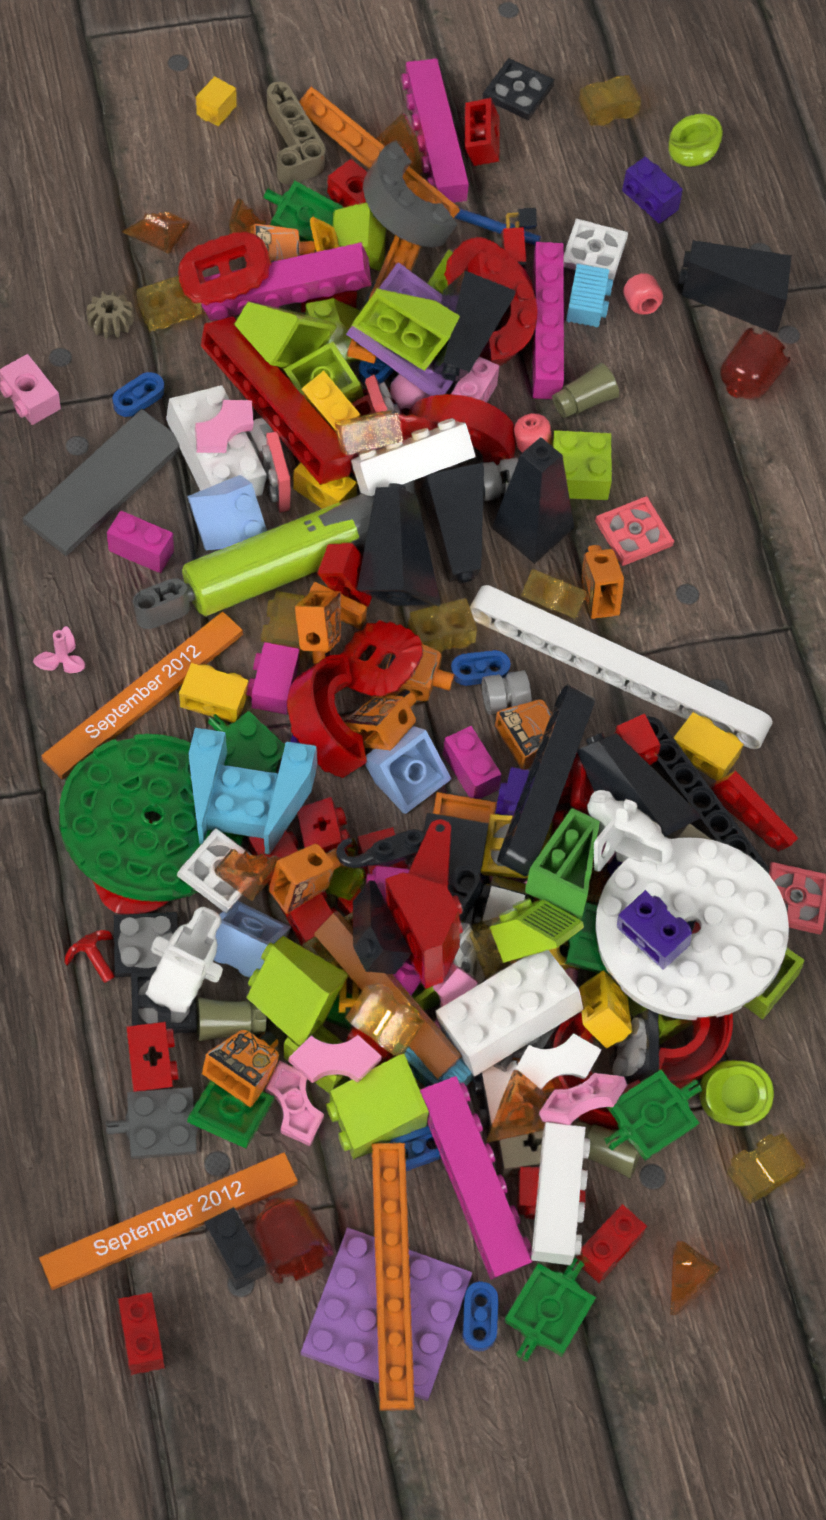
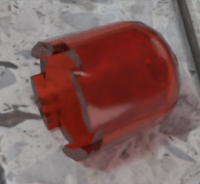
(753, 365)
(290, 1239)

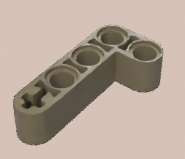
(305, 149)

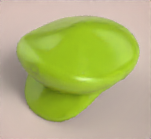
(695, 140)
(736, 1093)

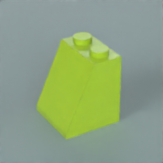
(282, 333)
(295, 988)
(378, 1107)

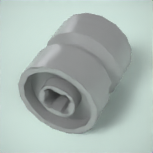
(492, 478)
(505, 692)

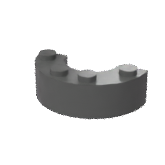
(399, 207)

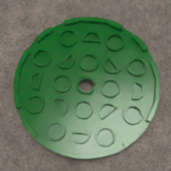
(106, 821)

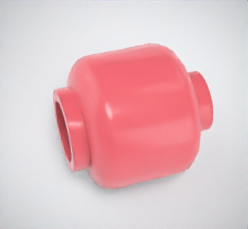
(643, 294)
(531, 428)

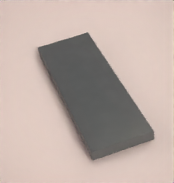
(103, 482)

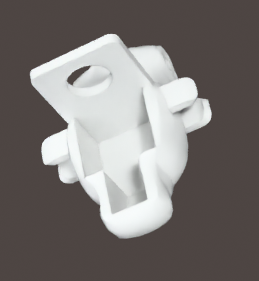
(626, 832)
(185, 961)

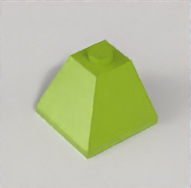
(341, 315)

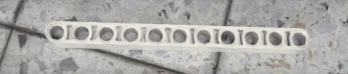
(617, 665)

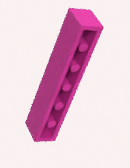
(435, 129)
(302, 279)
(549, 330)
(474, 1178)

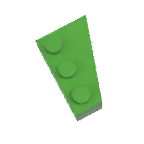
(565, 864)

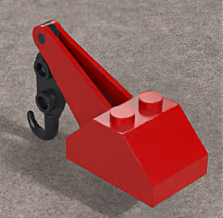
(420, 898)

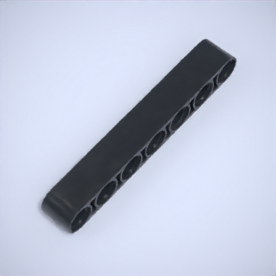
(546, 780)
(699, 791)

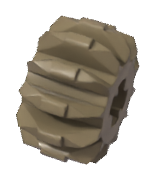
(110, 314)

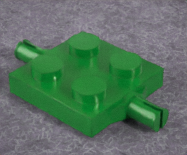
(298, 207)
(250, 744)
(583, 945)
(653, 1115)
(549, 1309)

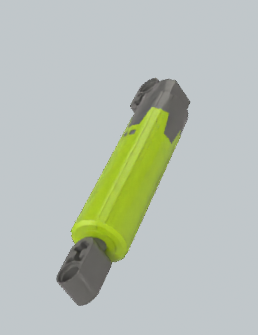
(256, 563)

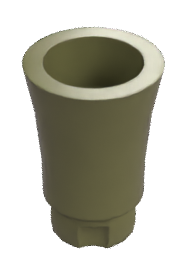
(586, 391)
(226, 1018)
(621, 1159)

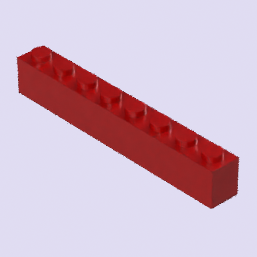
(277, 401)

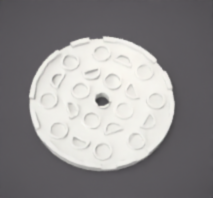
(738, 940)

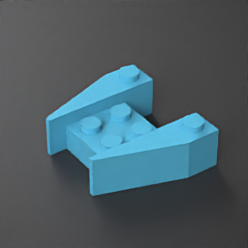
(248, 799)

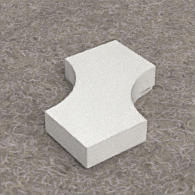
(571, 1058)

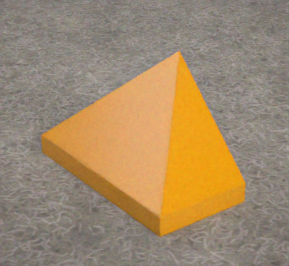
(323, 235)

